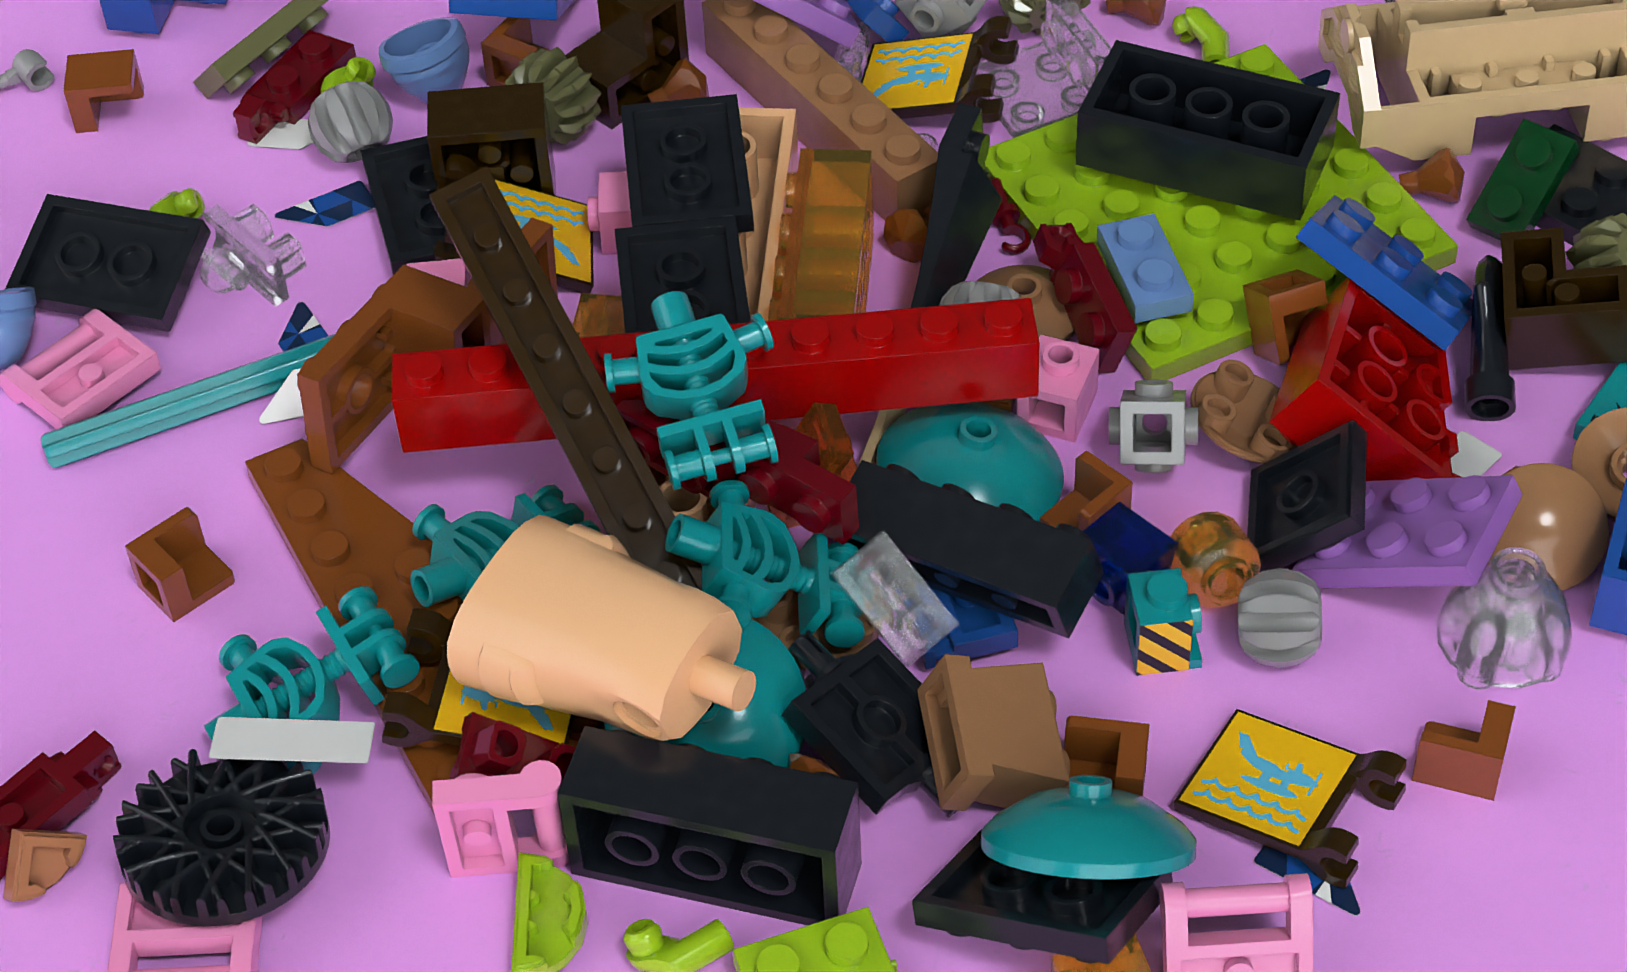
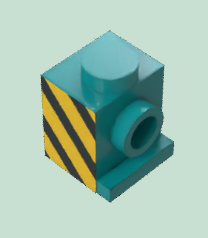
(1162, 622)

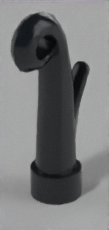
(1489, 388)

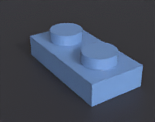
(1144, 268)

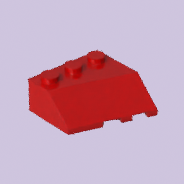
(1374, 369)

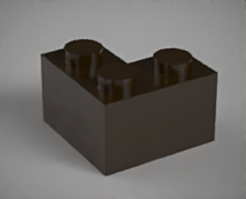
(632, 52)
(495, 129)
(1560, 313)

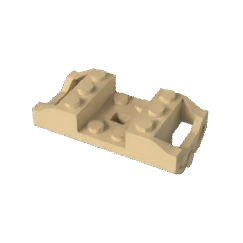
(1476, 60)

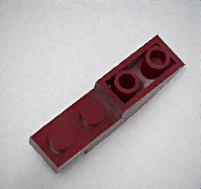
(792, 485)

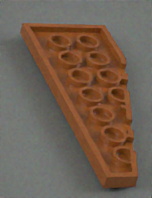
(355, 539)

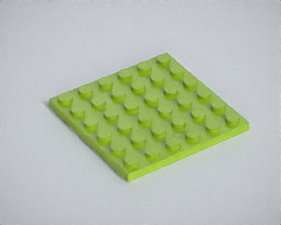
(1212, 240)

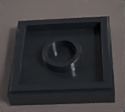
(1309, 497)

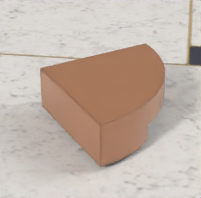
(39, 861)

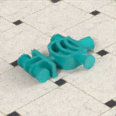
(691, 375)
(469, 543)
(749, 545)
(362, 648)

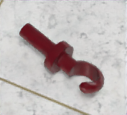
(1006, 218)

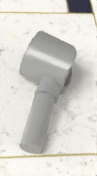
(28, 68)

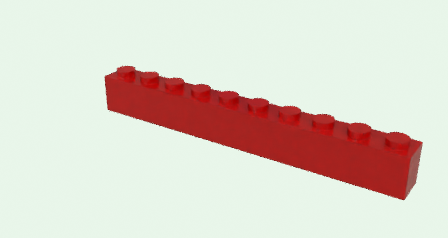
(834, 359)

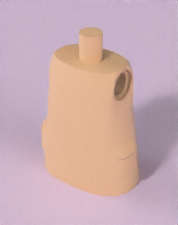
(596, 634)

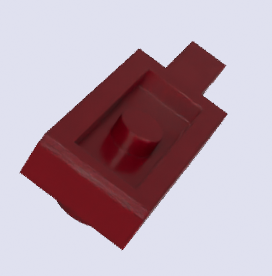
(290, 85)
(1086, 292)
(54, 789)

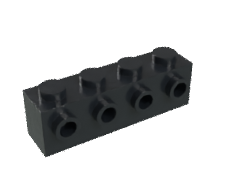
(979, 549)

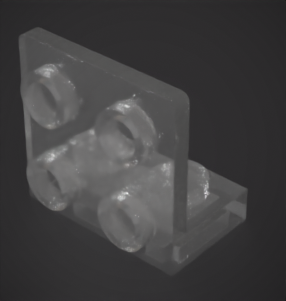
(1052, 75)

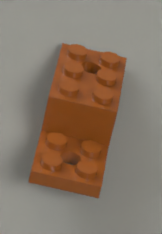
(350, 379)

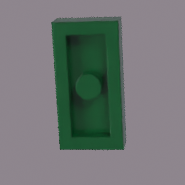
(1523, 180)

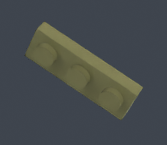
(266, 41)

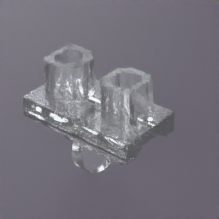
(244, 259)
(894, 598)

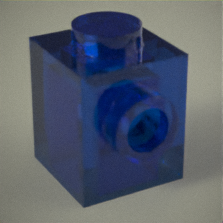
(1126, 546)

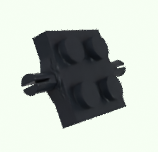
(864, 721)

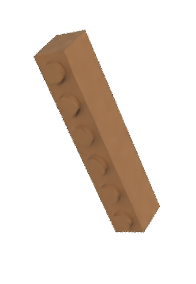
(833, 109)

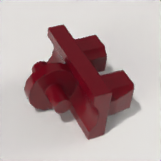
(504, 749)

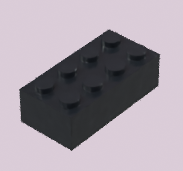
(1207, 129)
(711, 826)

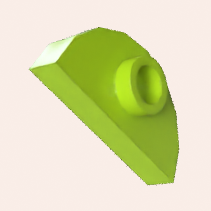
(548, 916)

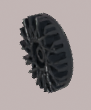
(222, 839)

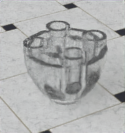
(1508, 626)

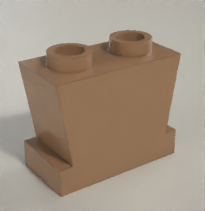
(991, 733)

